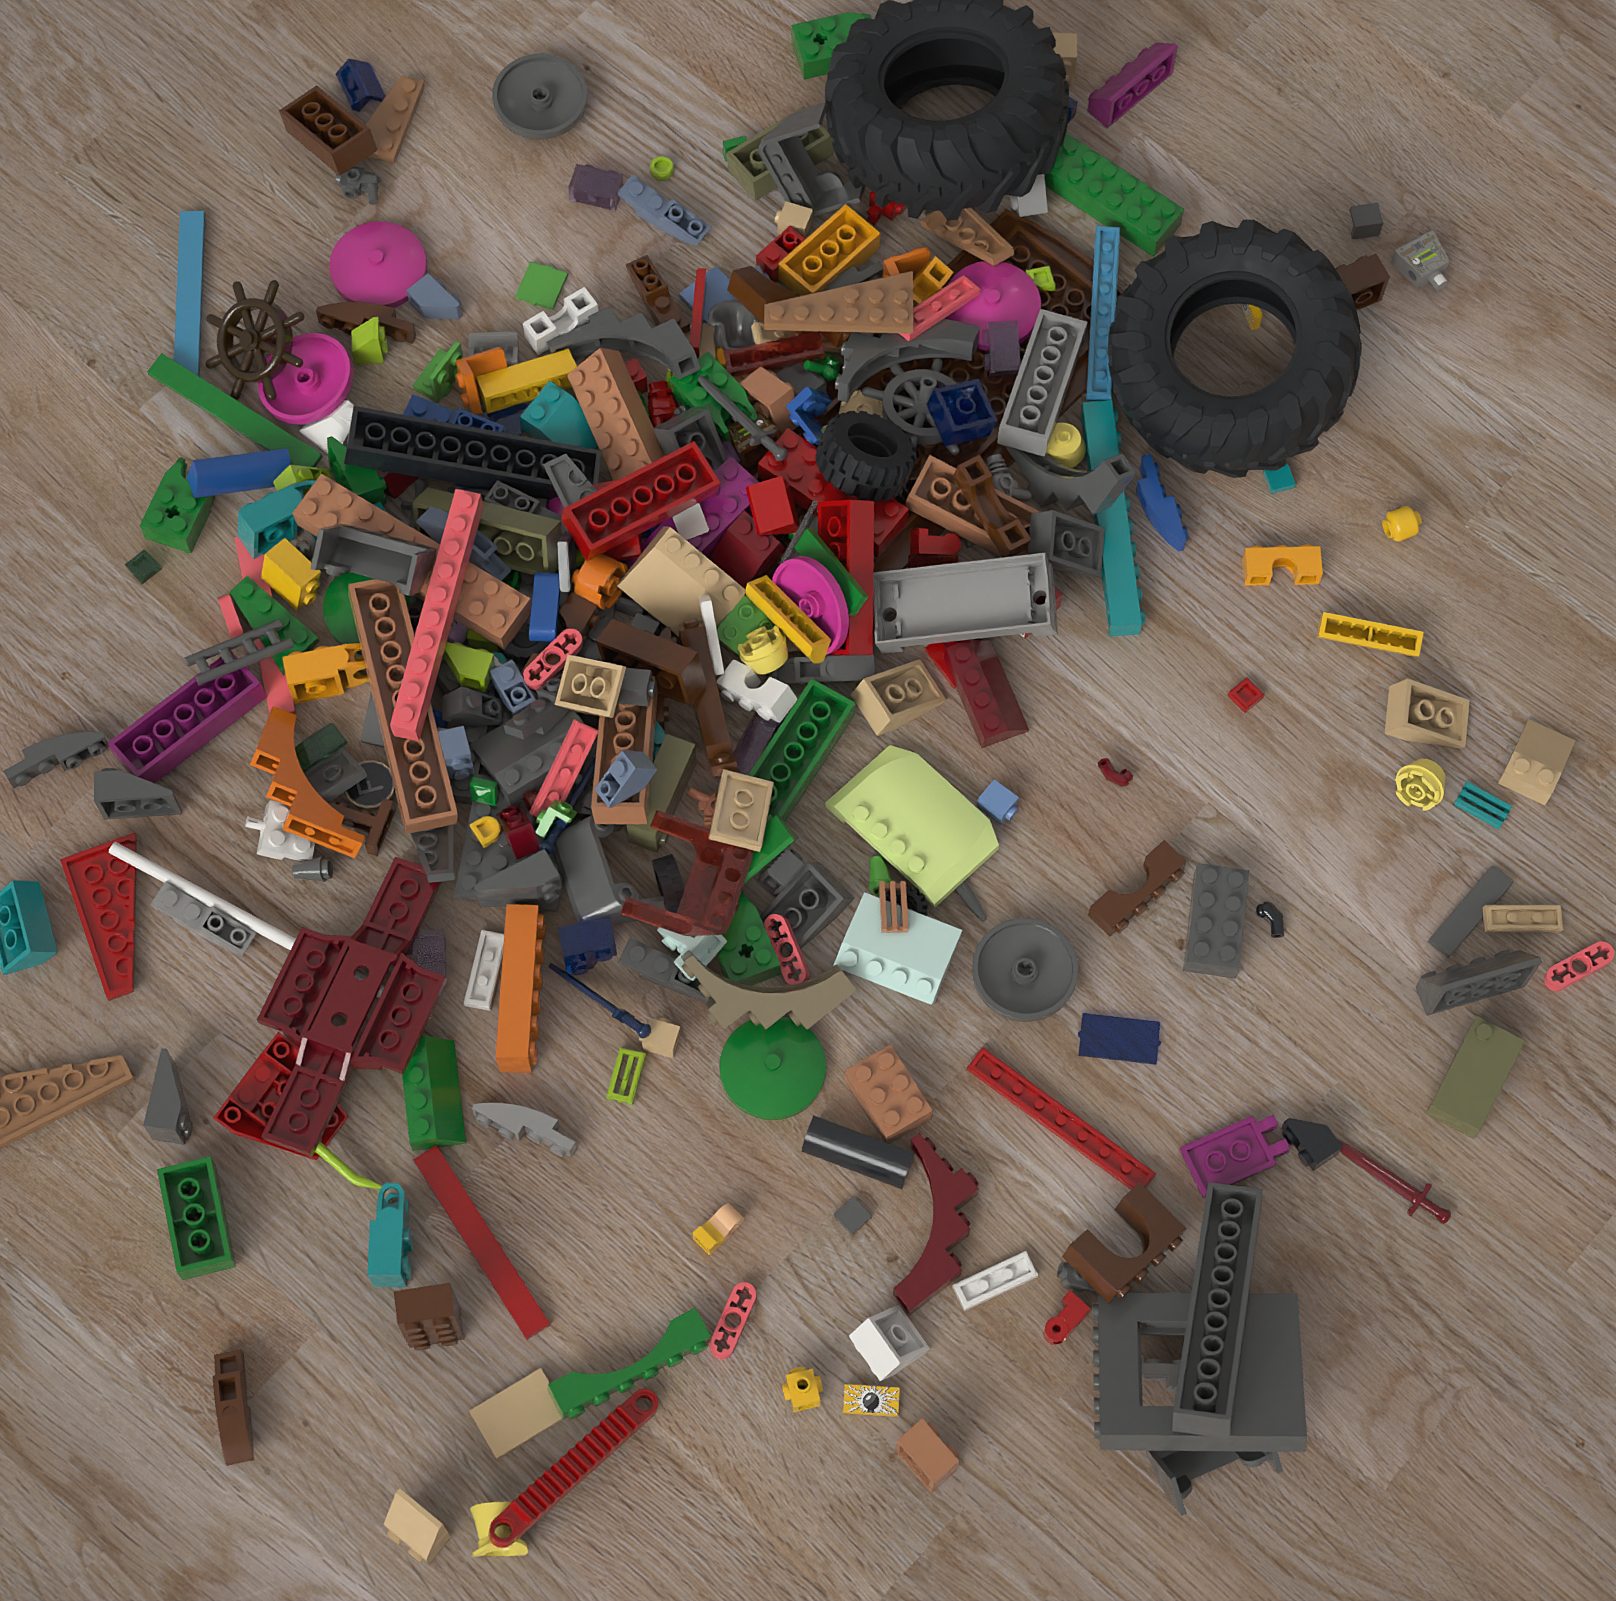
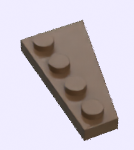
(393, 118)
(970, 234)

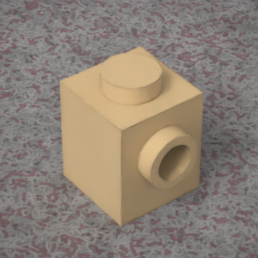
(796, 216)
(663, 1037)

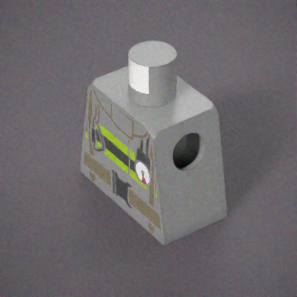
(1422, 261)

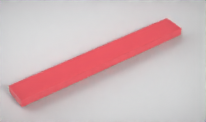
(273, 680)

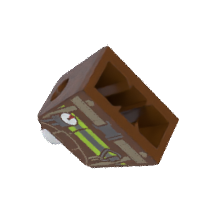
(741, 437)

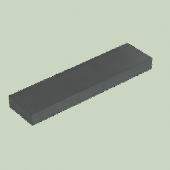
(1469, 911)

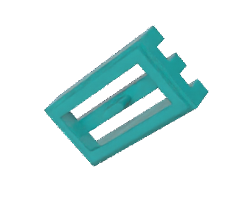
(1487, 797)

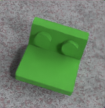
(439, 374)
(740, 622)

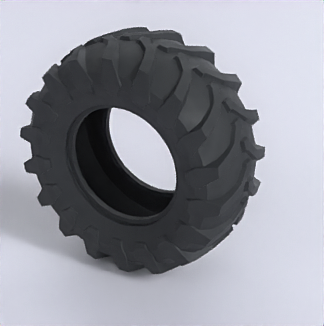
(959, 159)
(1234, 268)

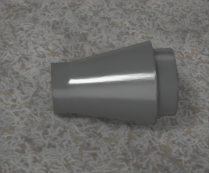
(314, 869)

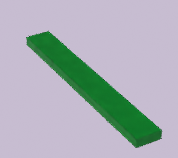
(231, 411)

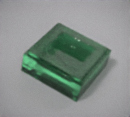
(143, 567)

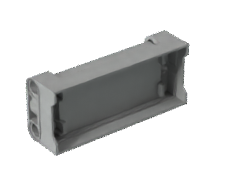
(964, 601)

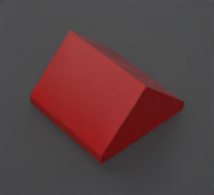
(773, 507)

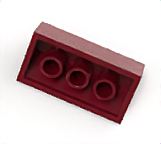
(985, 691)

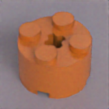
(599, 580)

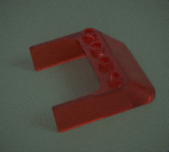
(710, 888)

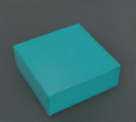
(1280, 479)

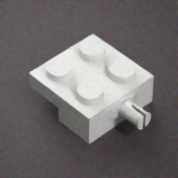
(278, 842)

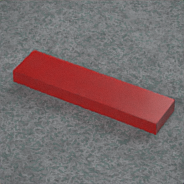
(698, 310)

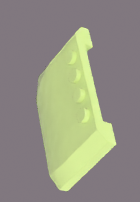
(916, 822)

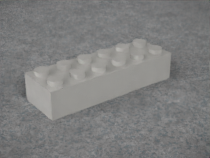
(1042, 382)

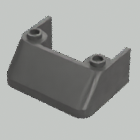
(795, 171)
(373, 555)
(589, 876)
(1179, 1467)

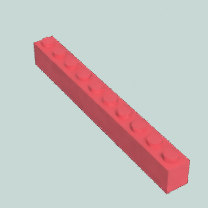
(437, 615)

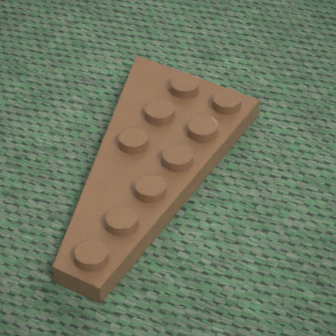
(867, 307)
(45, 1095)

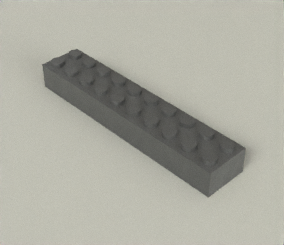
(1217, 1311)

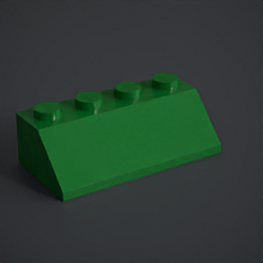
(776, 839)
(433, 1096)

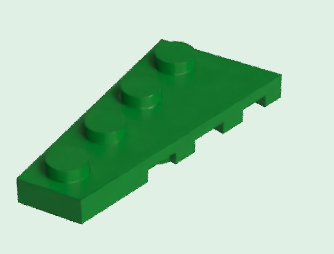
(262, 609)

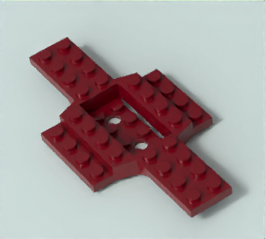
(322, 983)

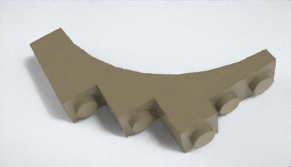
(806, 1000)

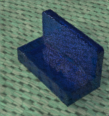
(359, 83)

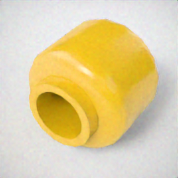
(1401, 523)

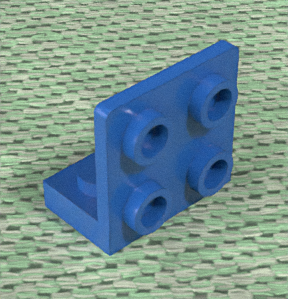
(805, 408)

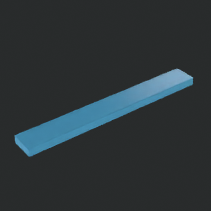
(189, 290)
(1102, 311)

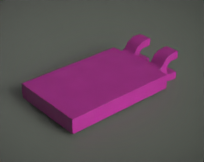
(1233, 1153)

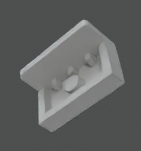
(488, 340)

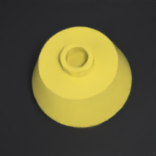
(1066, 445)
(764, 650)
(1421, 784)

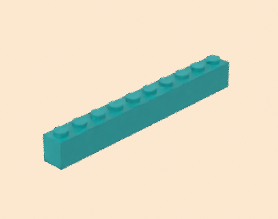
(1118, 567)

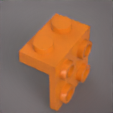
(906, 262)
(475, 366)

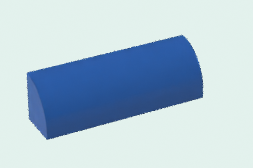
(237, 472)

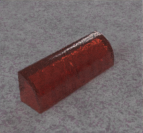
(774, 354)

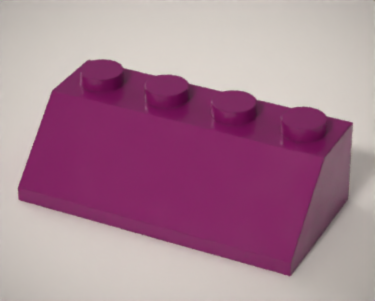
(1132, 83)

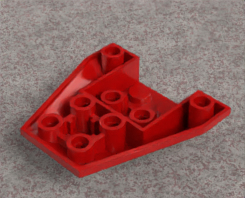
(257, 1093)

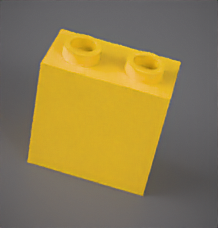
(290, 575)

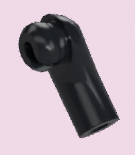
(1269, 910)

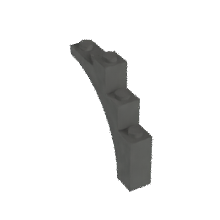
(634, 335)
(868, 354)
(1074, 487)

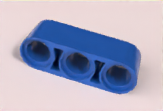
(545, 607)

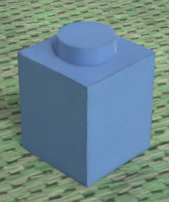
(998, 802)

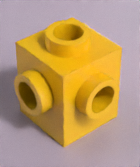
(805, 1398)

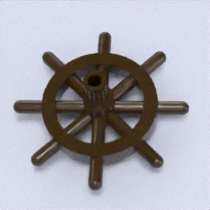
(255, 340)

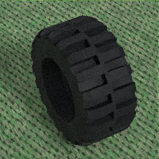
(865, 456)

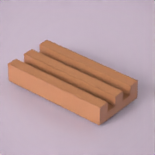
(892, 887)

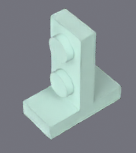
(701, 946)

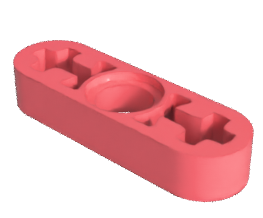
(535, 667)
(786, 929)
(1585, 956)
(747, 1305)

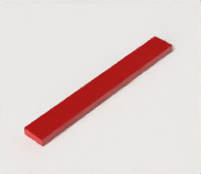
(1060, 1120)
(481, 1242)

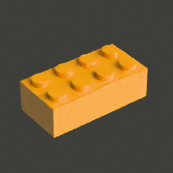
(829, 252)

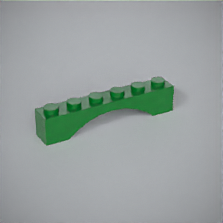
(579, 1390)

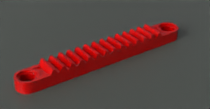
(573, 1468)

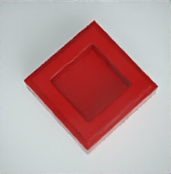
(1245, 695)

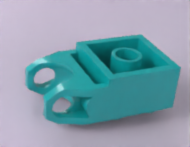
(270, 519)
(390, 1240)

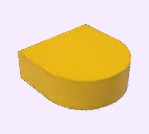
(486, 830)

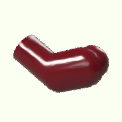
(1112, 775)

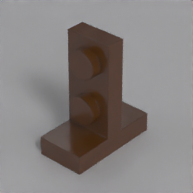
(367, 822)

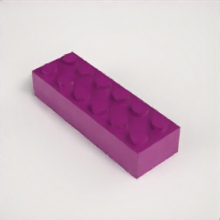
(718, 509)
(185, 722)

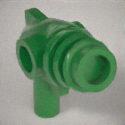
(826, 367)

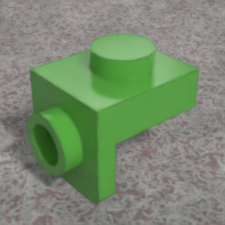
(547, 818)

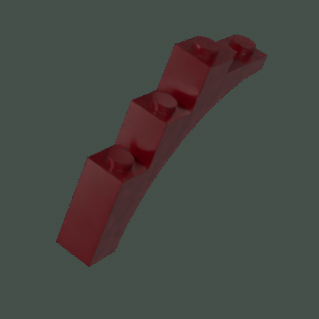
(949, 1193)

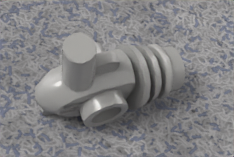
(1003, 481)

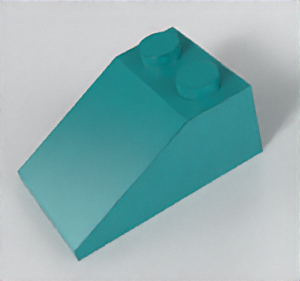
(557, 418)

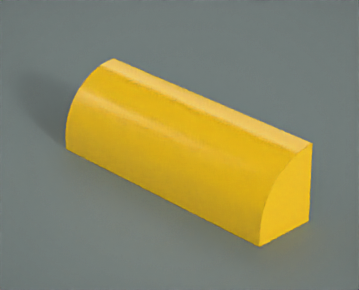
(524, 380)
(788, 618)
(1370, 634)

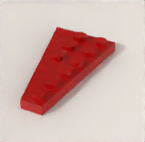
(106, 905)

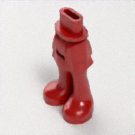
(661, 403)

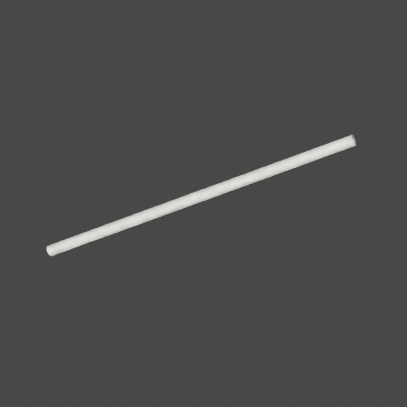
(209, 899)

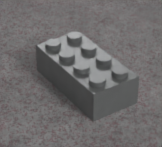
(1216, 920)

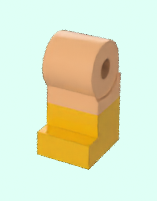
(718, 1228)

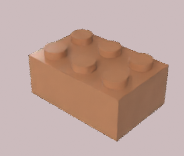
(888, 1094)

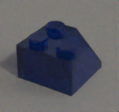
(961, 412)
(587, 944)

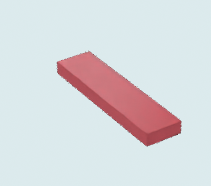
(942, 305)
(565, 766)

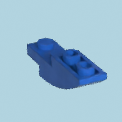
(428, 410)
(1159, 509)

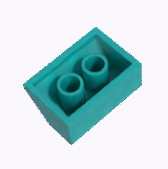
(24, 927)

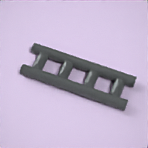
(230, 663)

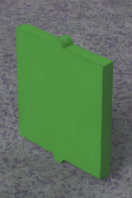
(541, 285)

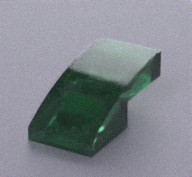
(319, 746)

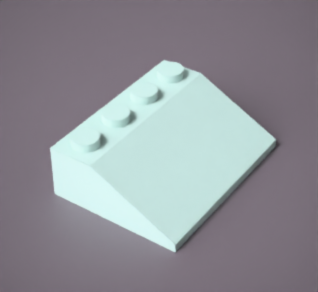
(902, 961)

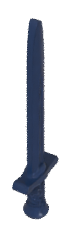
(559, 824)
(621, 1015)

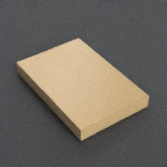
(741, 810)
(516, 1414)

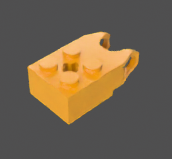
(323, 672)

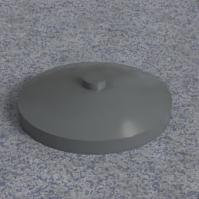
(540, 96)
(1025, 969)

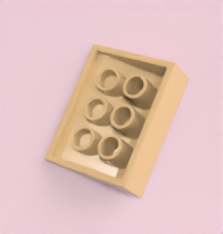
(673, 577)

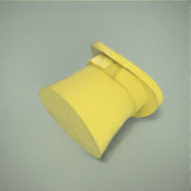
(483, 1515)

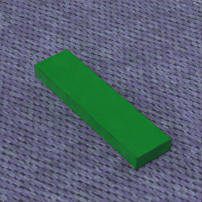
(814, 547)

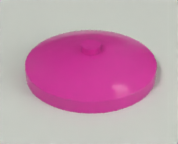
(377, 264)
(1004, 296)
(317, 386)
(817, 595)

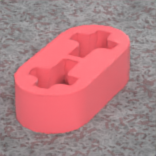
(230, 615)

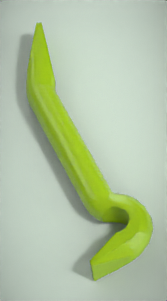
(344, 1169)

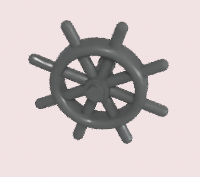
(916, 407)

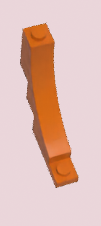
(308, 812)

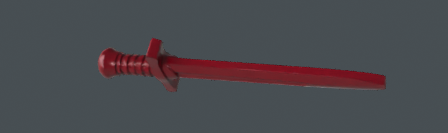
(1397, 1184)

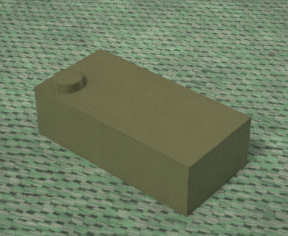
(750, 170)
(674, 768)
(1475, 1077)

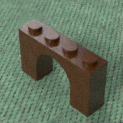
(1112, 1273)

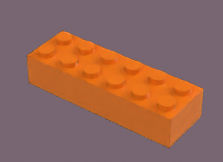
(518, 989)

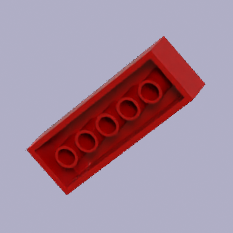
(809, 484)
(640, 501)
(849, 534)

